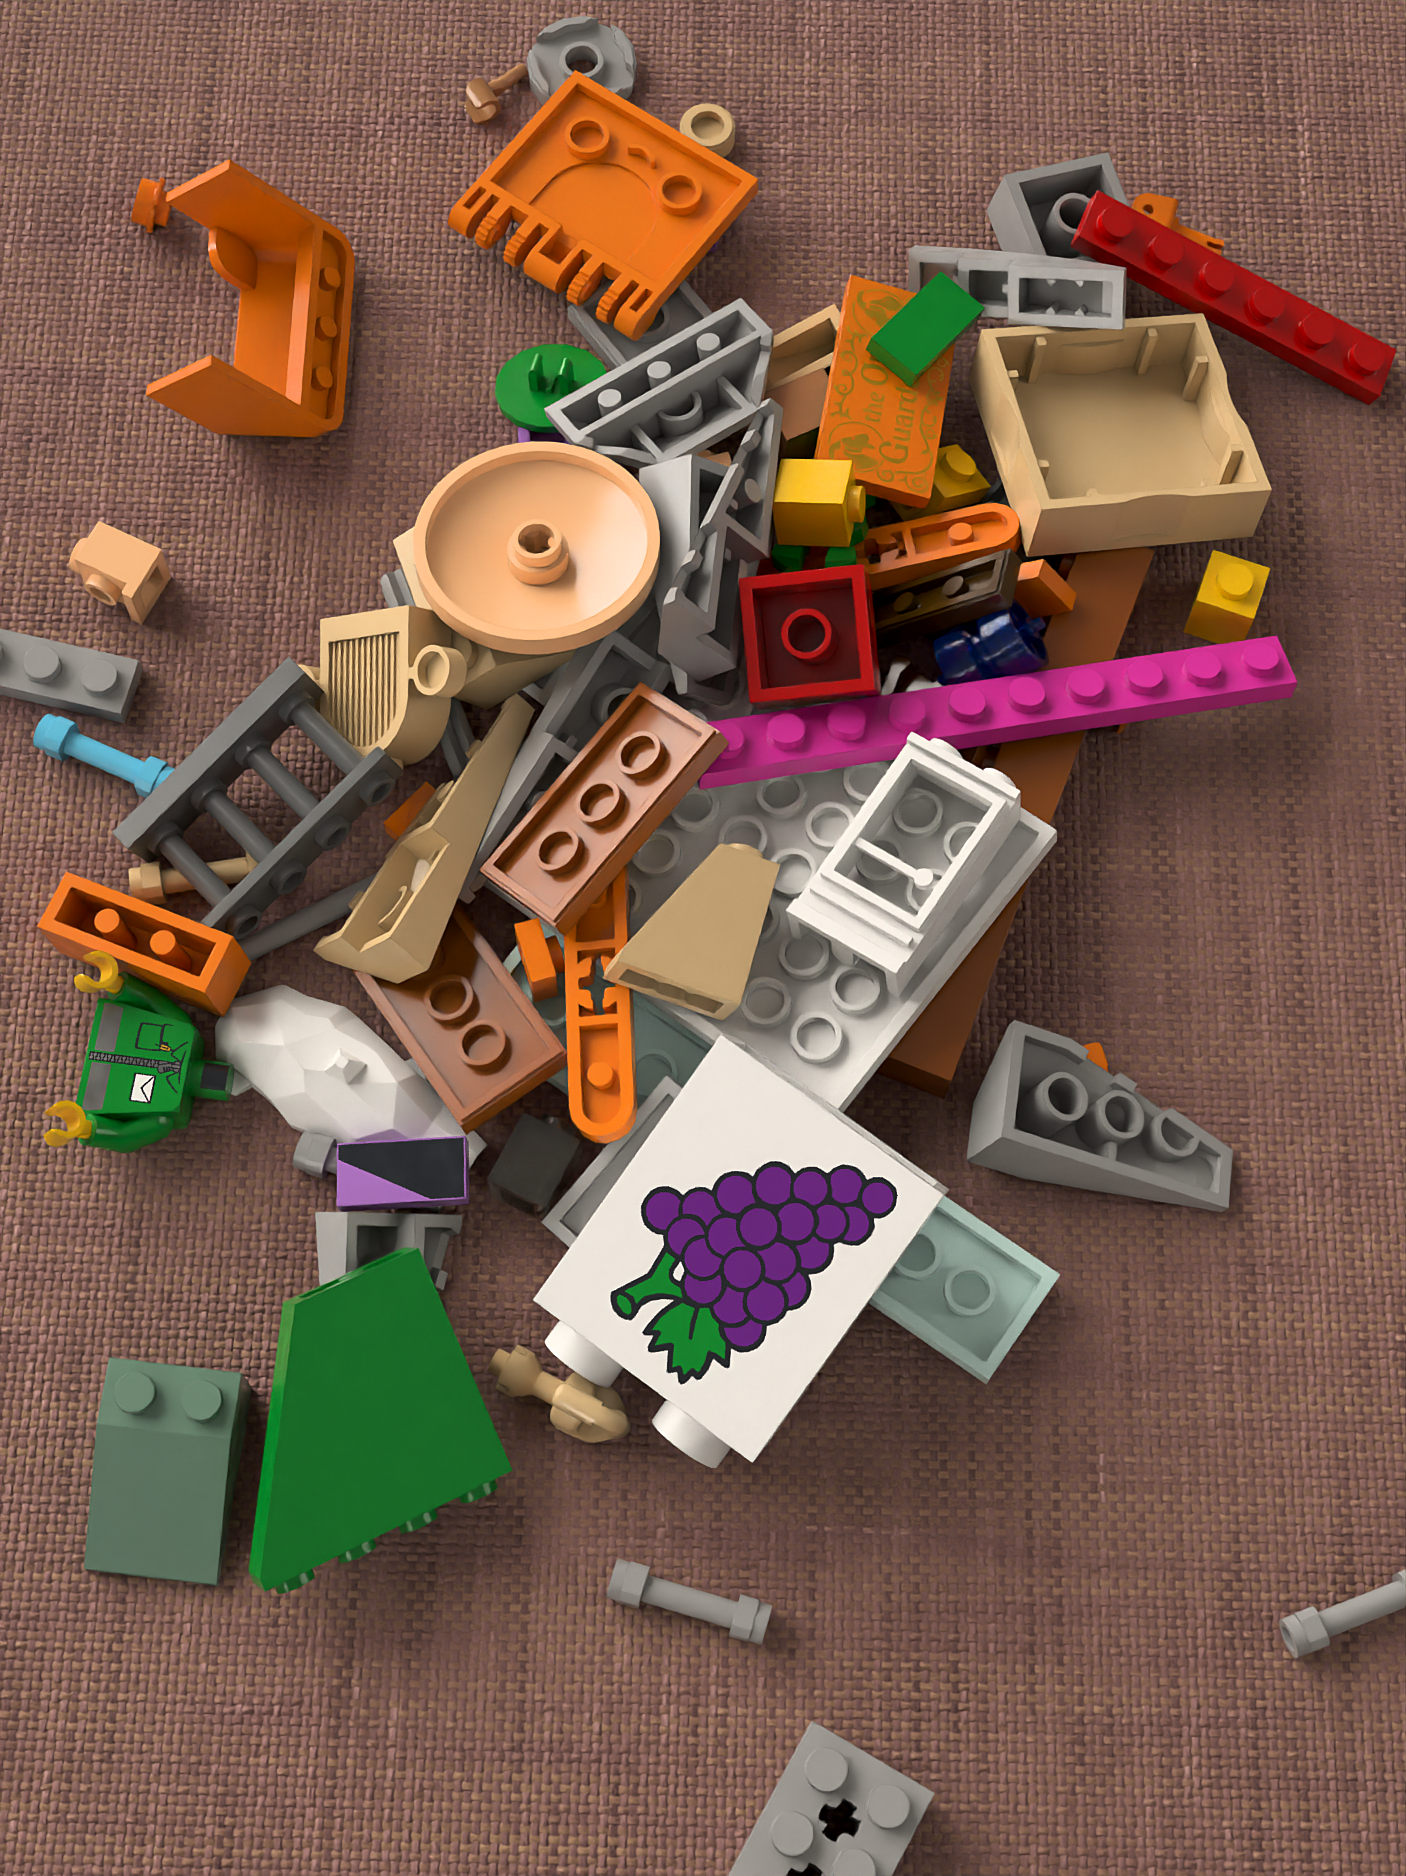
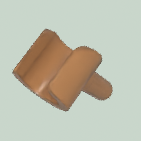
(482, 96)

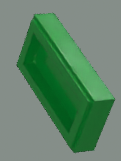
(925, 328)

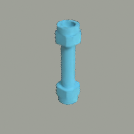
(63, 739)

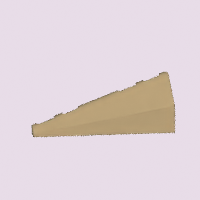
(415, 891)

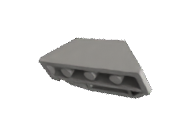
(674, 394)

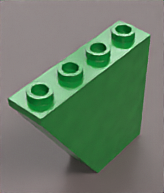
(366, 1422)

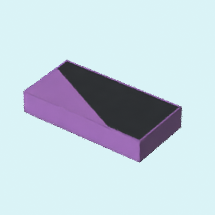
(403, 1173)

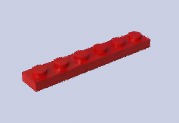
(1234, 298)

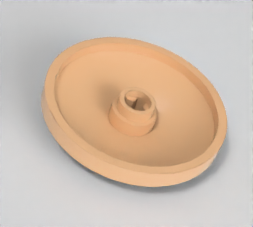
(537, 547)

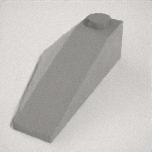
(681, 498)
(1073, 1124)

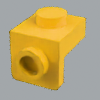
(954, 485)

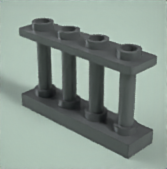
(244, 744)

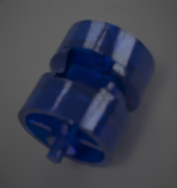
(999, 647)

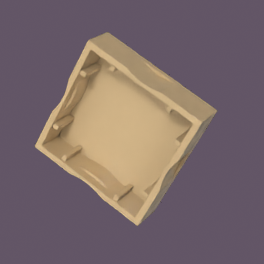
(1117, 435)

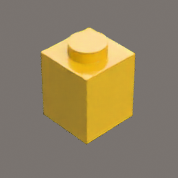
(817, 502)
(1226, 599)

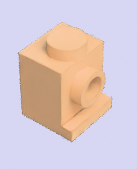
(120, 569)

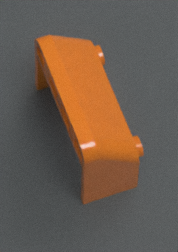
(291, 312)

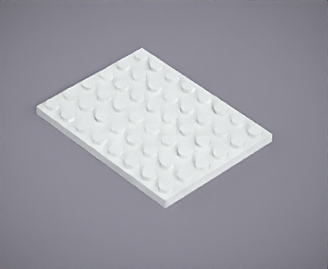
(801, 1003)

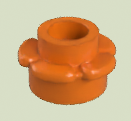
(151, 204)

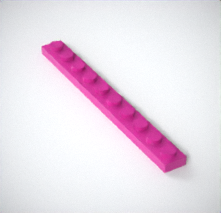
(1001, 709)

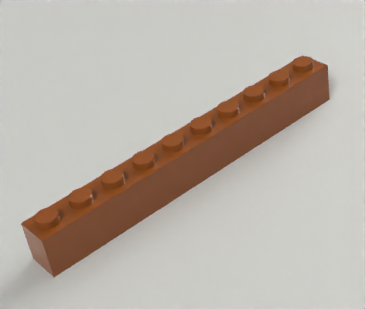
(1039, 767)

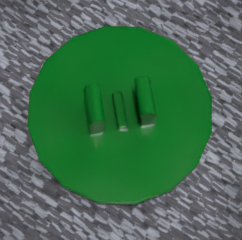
(541, 378)

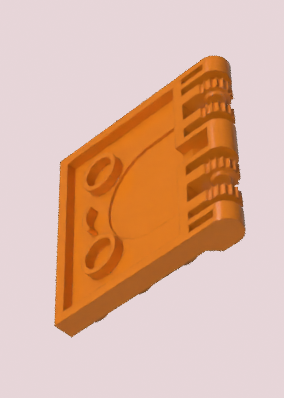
(605, 193)

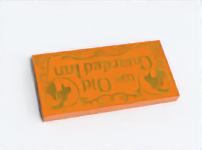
(872, 412)

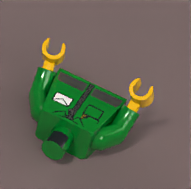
(137, 1067)

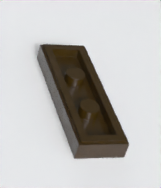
(946, 598)

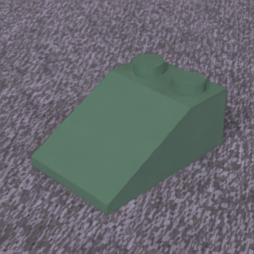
(165, 1470)

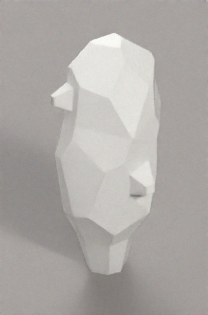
(329, 1071)

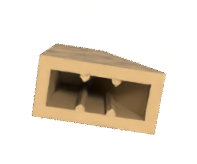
(703, 936)

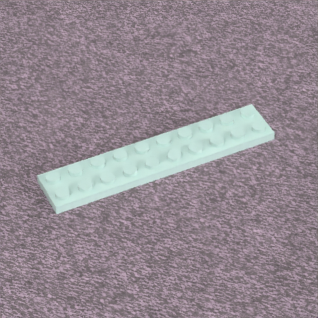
(957, 1280)

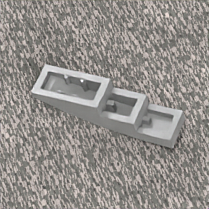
(1028, 286)

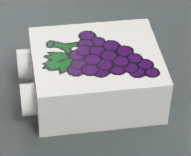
(735, 1253)

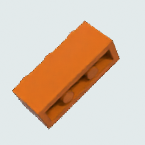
(146, 941)

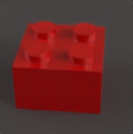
(810, 637)

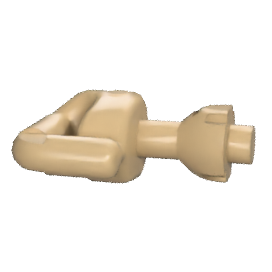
(578, 1404)

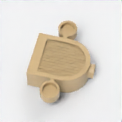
(388, 680)

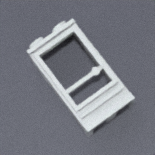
(867, 924)

